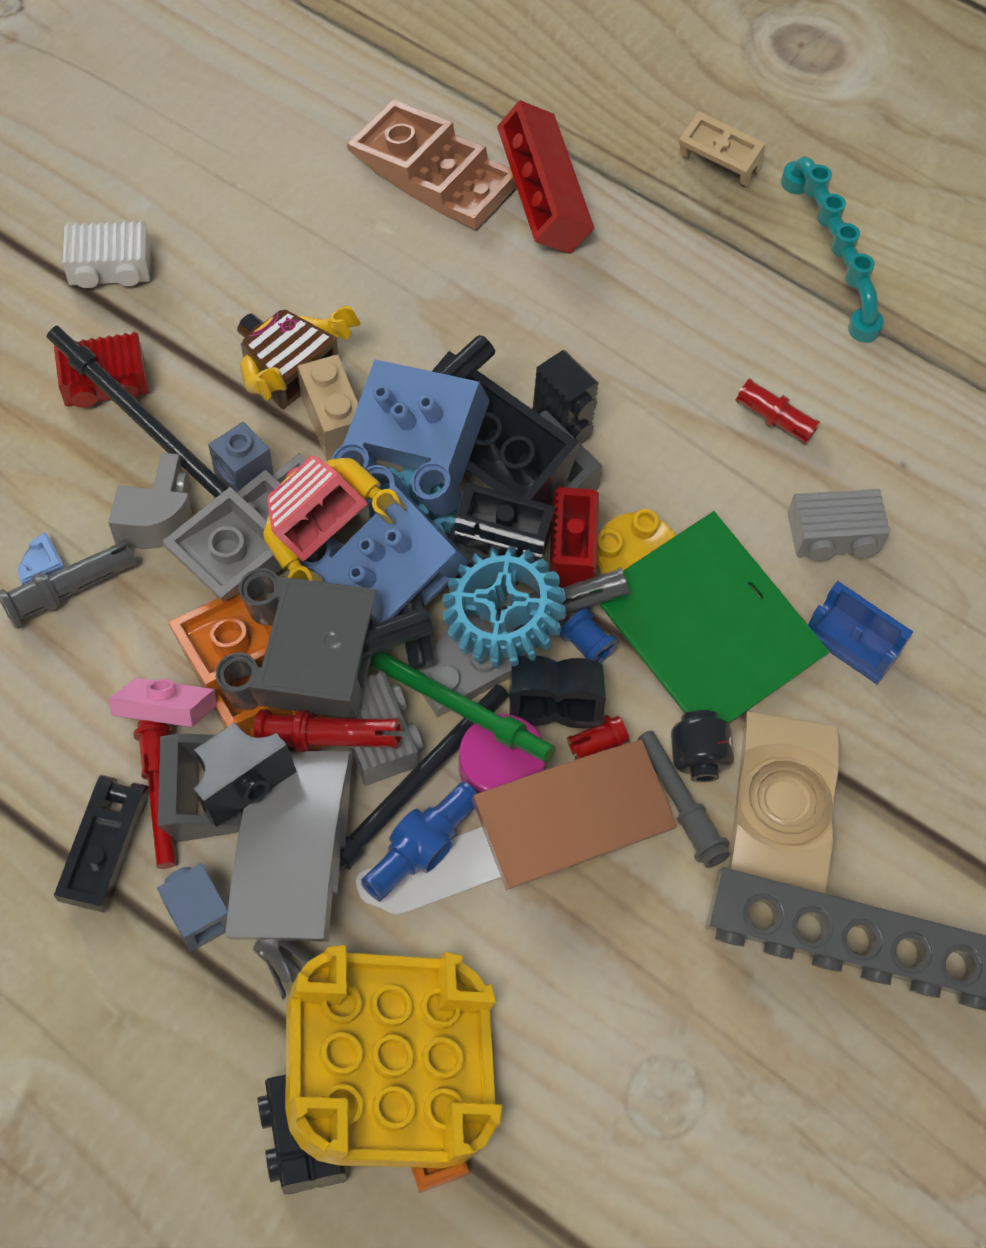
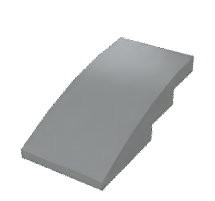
(227, 535)
(292, 853)

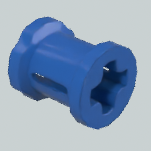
(588, 636)

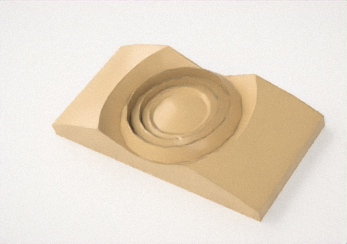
(785, 801)

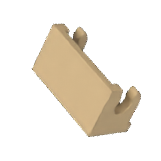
(723, 146)

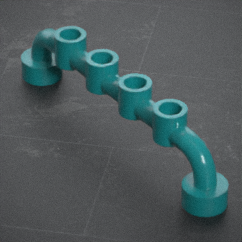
(813, 180)

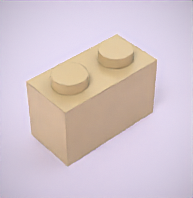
(327, 401)

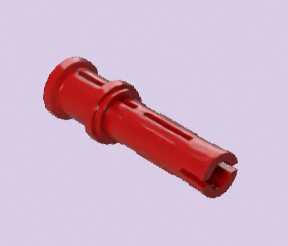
(306, 731)

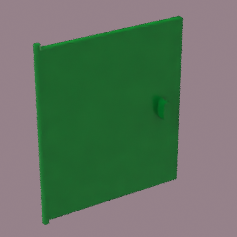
(707, 627)

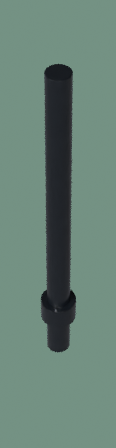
(86, 363)
(412, 783)

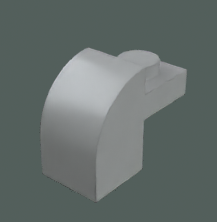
(150, 515)

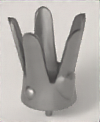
(279, 960)

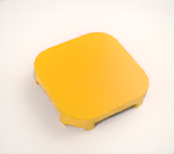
(390, 1060)

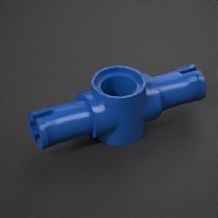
(419, 842)

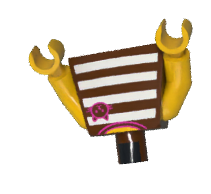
(282, 343)

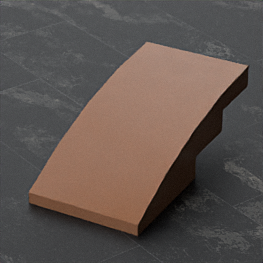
(433, 163)
(573, 813)

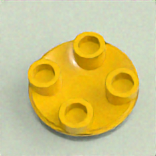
(630, 539)

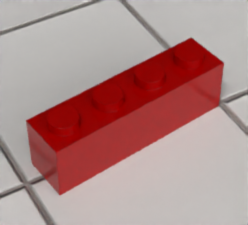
(545, 177)

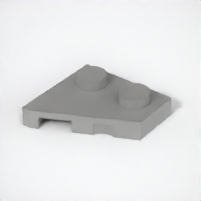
(461, 671)

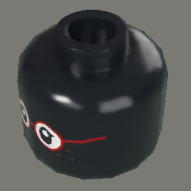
(702, 745)

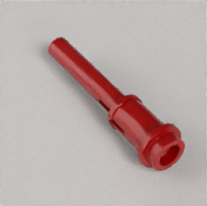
(149, 736)

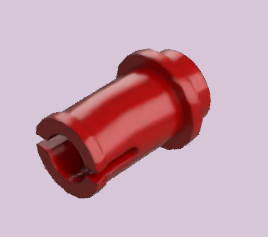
(599, 738)

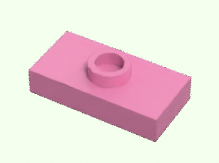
(163, 702)

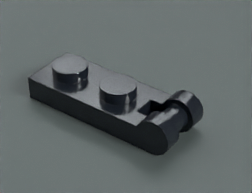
(101, 844)

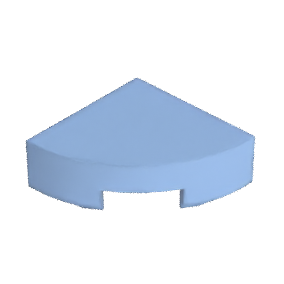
(39, 559)

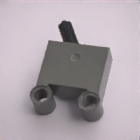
(316, 644)

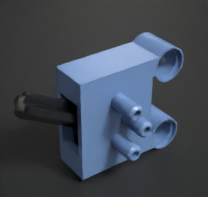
(422, 422)
(400, 560)

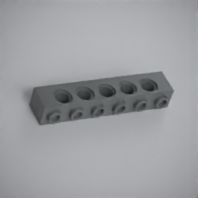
(934, 941)

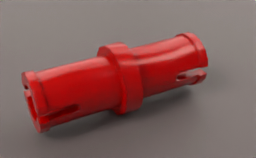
(777, 411)

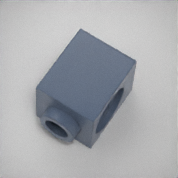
(239, 456)
(194, 906)

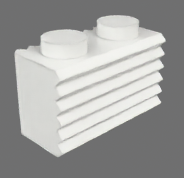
(106, 253)

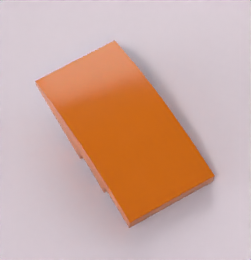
(215, 632)

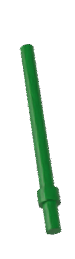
(506, 730)

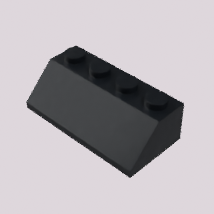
(517, 447)

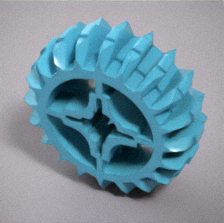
(471, 598)

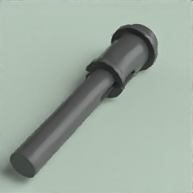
(709, 845)

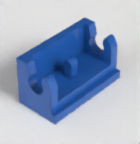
(859, 632)

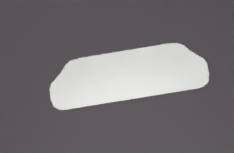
(464, 867)

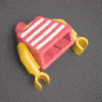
(315, 505)

